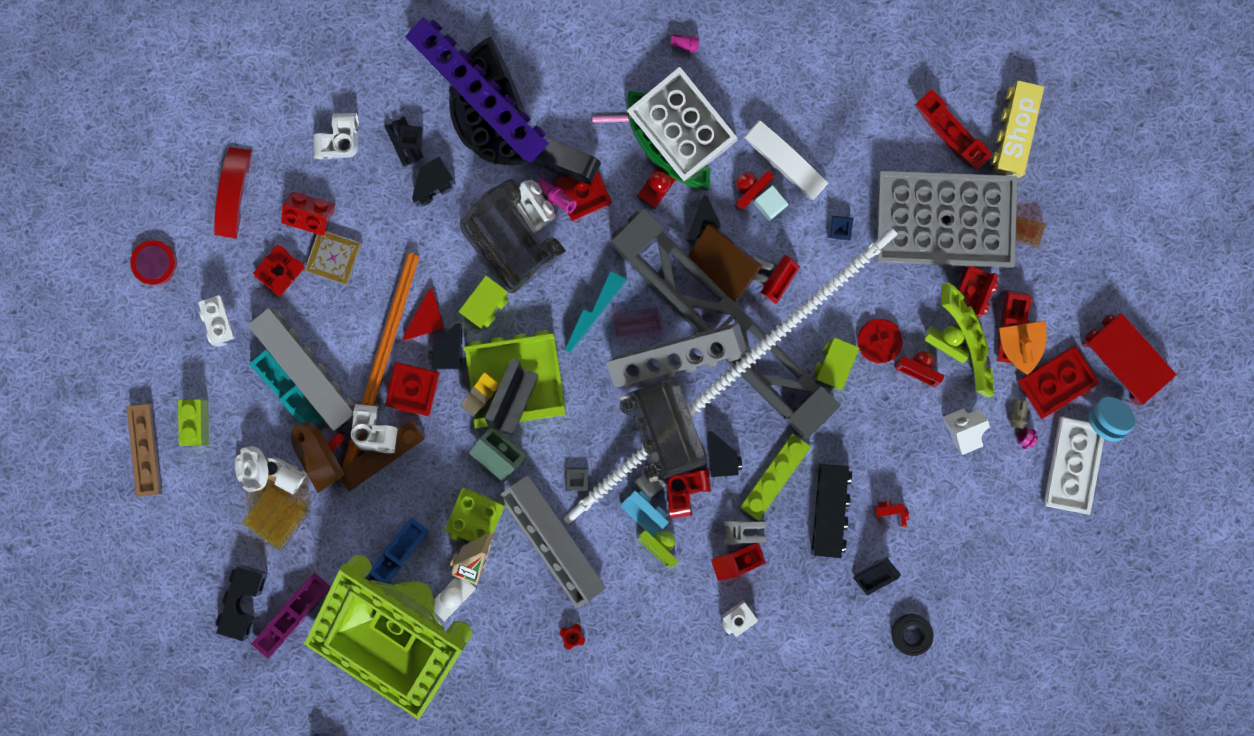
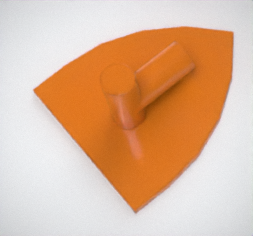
(1024, 344)

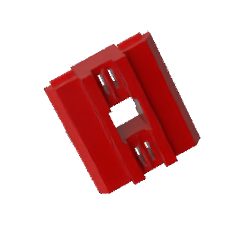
(266, 269)

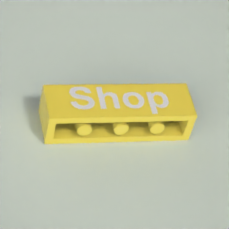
(1018, 129)

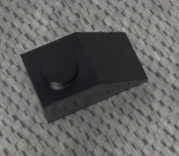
(447, 351)
(722, 458)

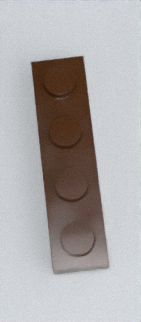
(373, 461)

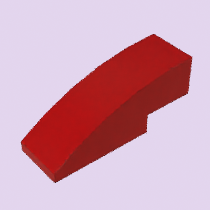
(1014, 312)

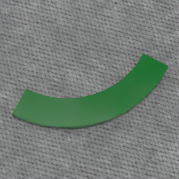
(699, 180)

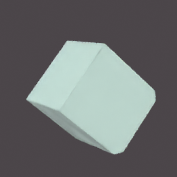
(770, 203)

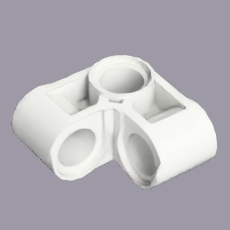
(345, 128)
(380, 438)
(287, 475)

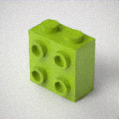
(474, 516)

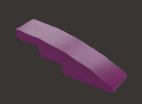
(291, 616)

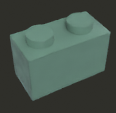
(497, 454)

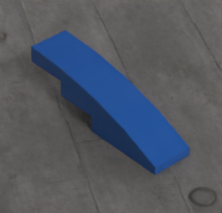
(398, 552)

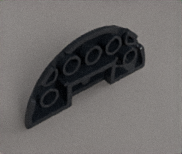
(470, 125)

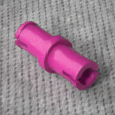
(556, 196)

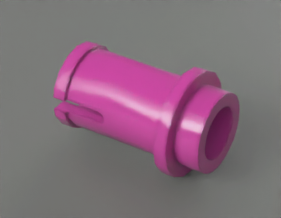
(685, 42)

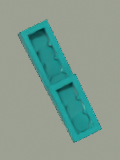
(587, 319)
(285, 388)

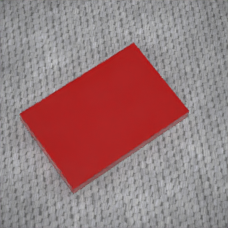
(1058, 382)

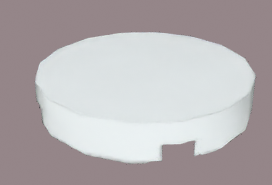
(251, 468)

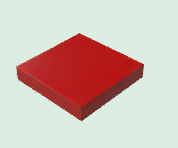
(587, 196)
(412, 389)

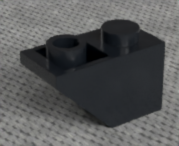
(432, 180)

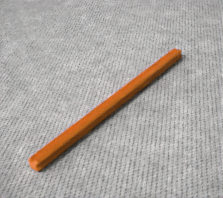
(385, 344)

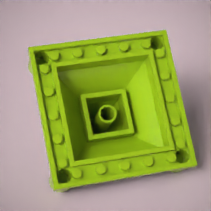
(387, 636)

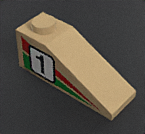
(472, 559)

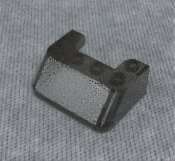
(506, 239)
(665, 427)

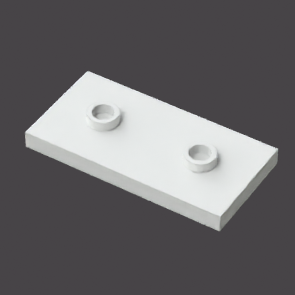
(1073, 466)

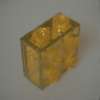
(276, 516)

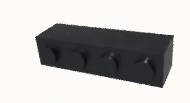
(830, 510)

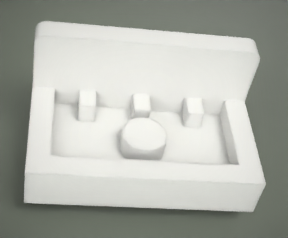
(534, 207)
(216, 320)

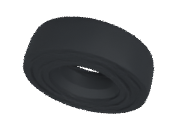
(926, 635)

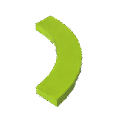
(966, 318)

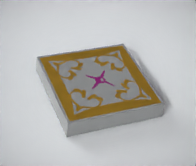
(333, 257)

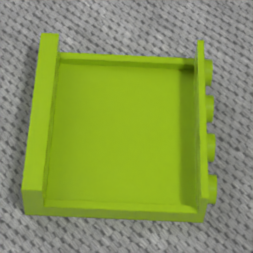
(535, 355)

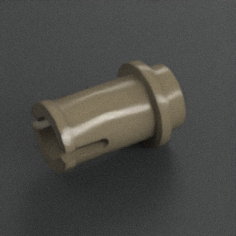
(1019, 416)

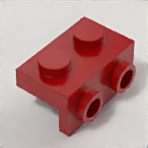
(307, 213)
(977, 289)

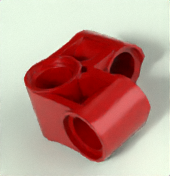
(694, 482)

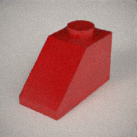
(738, 561)

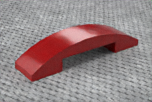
(951, 131)
(231, 191)

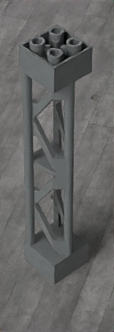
(637, 238)

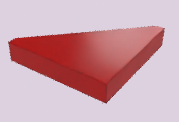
(426, 319)

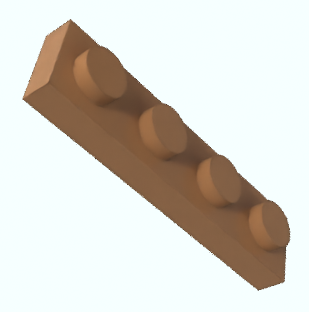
(144, 450)

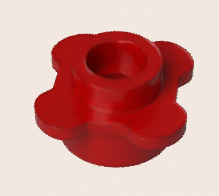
(568, 641)

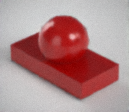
(749, 186)
(656, 187)
(920, 368)

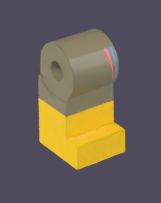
(480, 394)

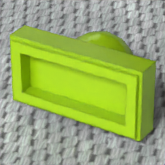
(949, 341)
(660, 546)

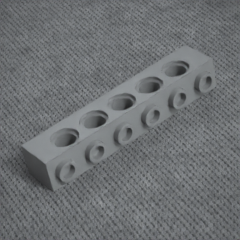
(728, 336)

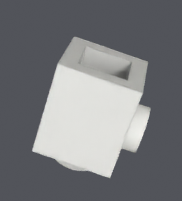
(738, 619)

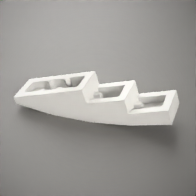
(786, 160)

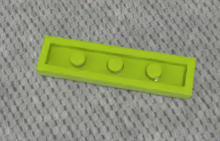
(775, 477)

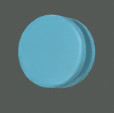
(1111, 419)

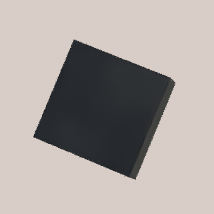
(410, 137)

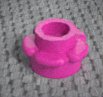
(1027, 438)

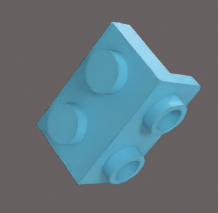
(647, 516)

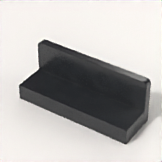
(511, 398)

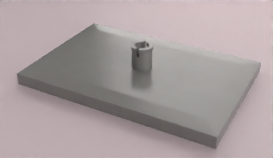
(977, 213)

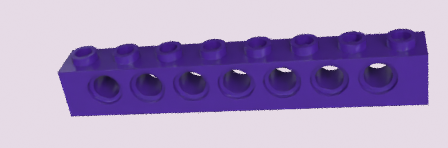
(422, 37)

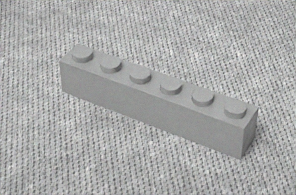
(303, 369)
(552, 542)

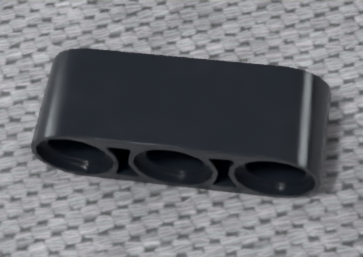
(569, 162)

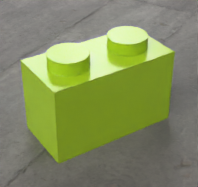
(484, 303)
(836, 363)
(193, 422)

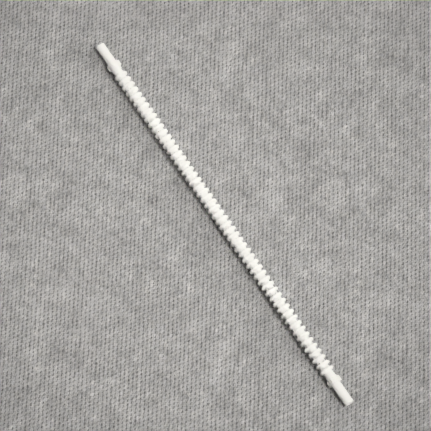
(872, 250)

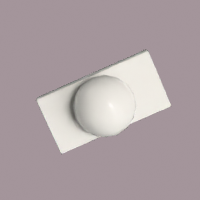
(452, 597)

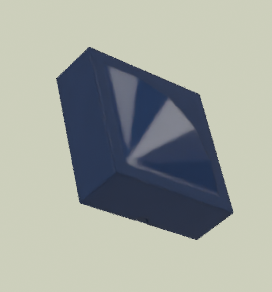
(840, 227)

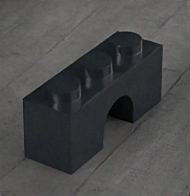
(233, 620)

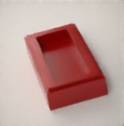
(780, 279)

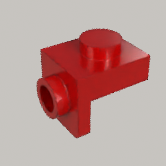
(886, 508)

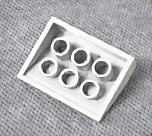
(682, 124)

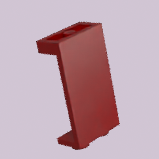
(1129, 357)

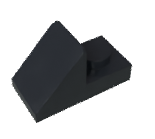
(704, 214)

